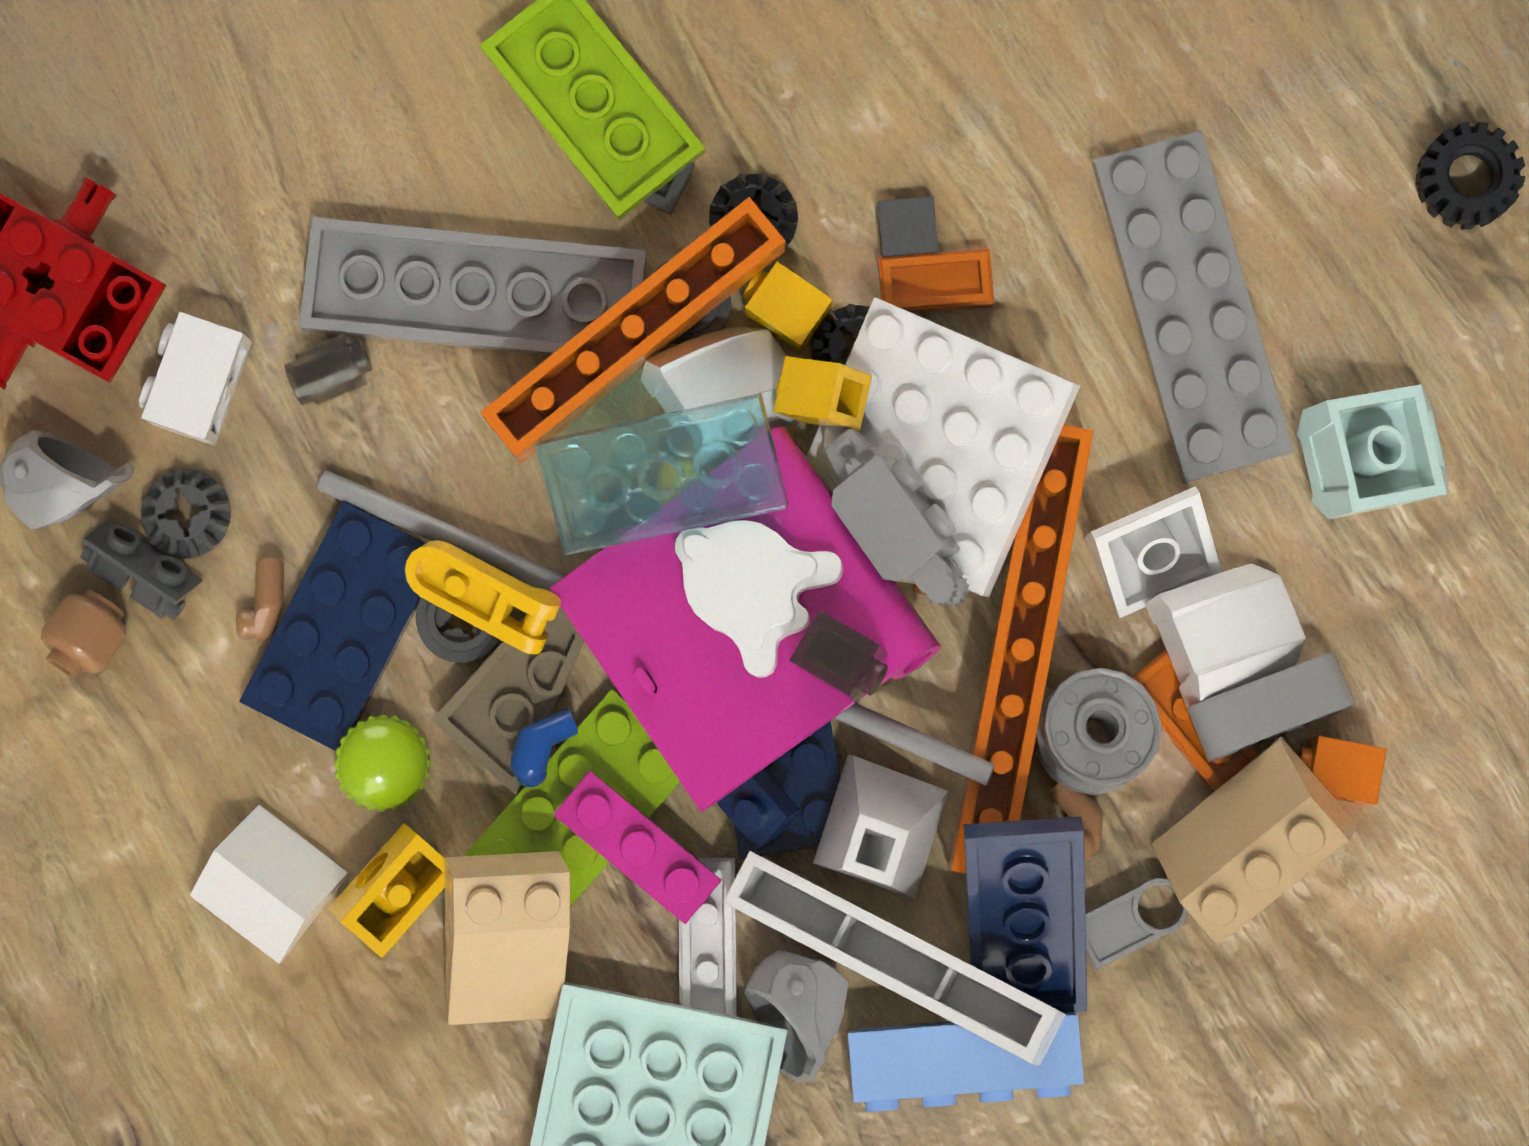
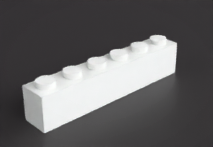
(895, 959)

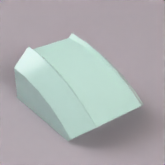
(1372, 451)

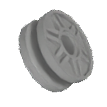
(1124, 712)

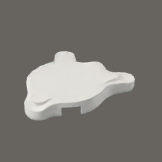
(750, 585)

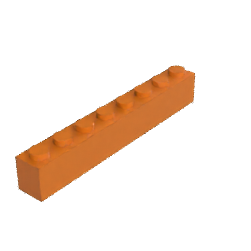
(1024, 640)

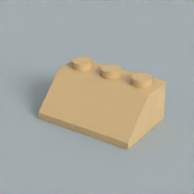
(1251, 840)

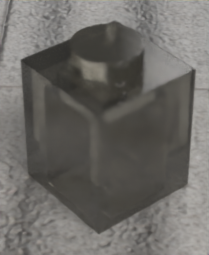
(840, 658)

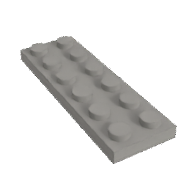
(459, 286)
(1192, 307)

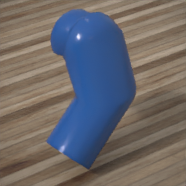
(535, 744)

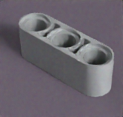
(1271, 706)

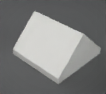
(1154, 551)
(267, 883)

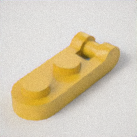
(481, 594)

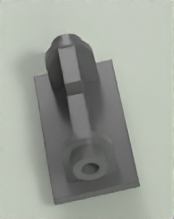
(120, 553)

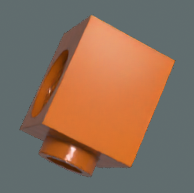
(1346, 768)

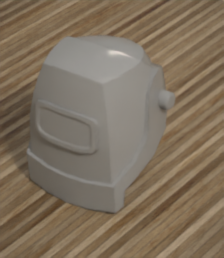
(54, 479)
(806, 999)

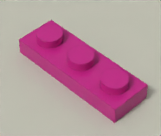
(637, 847)

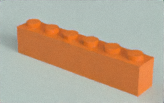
(634, 329)

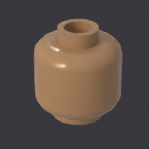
(83, 633)

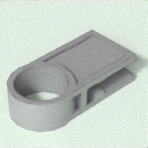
(1118, 929)

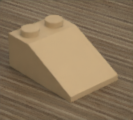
(505, 936)

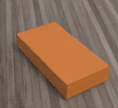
(937, 281)

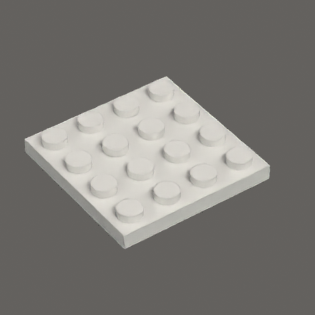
(966, 423)

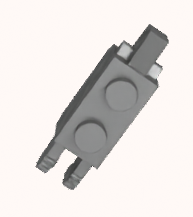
(894, 520)

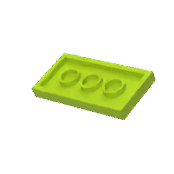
(593, 101)
(616, 751)

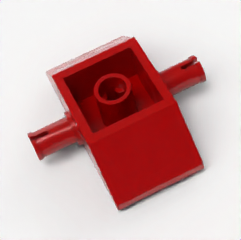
(95, 296)

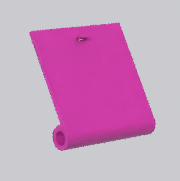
(708, 710)

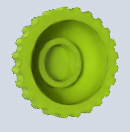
(382, 763)

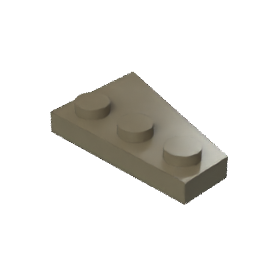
(507, 695)

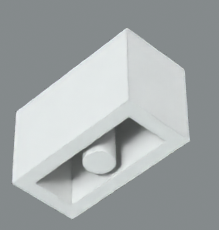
(194, 378)

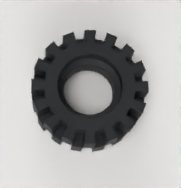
(1489, 148)

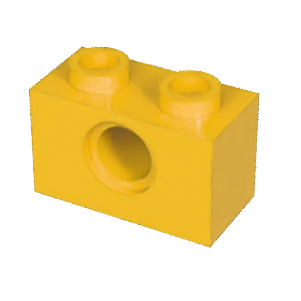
(391, 890)

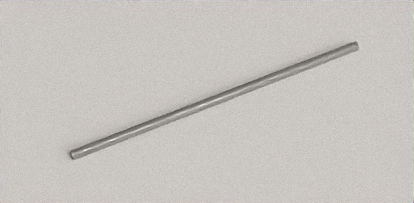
(544, 577)

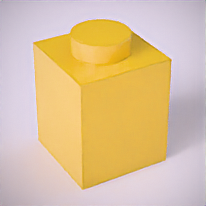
(786, 305)
(822, 393)

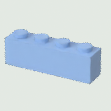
(948, 1060)

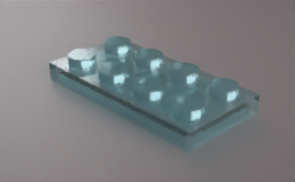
(662, 474)

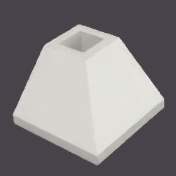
(881, 827)

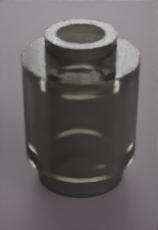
(328, 370)

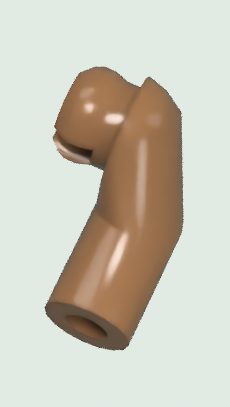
(268, 601)
(1081, 805)

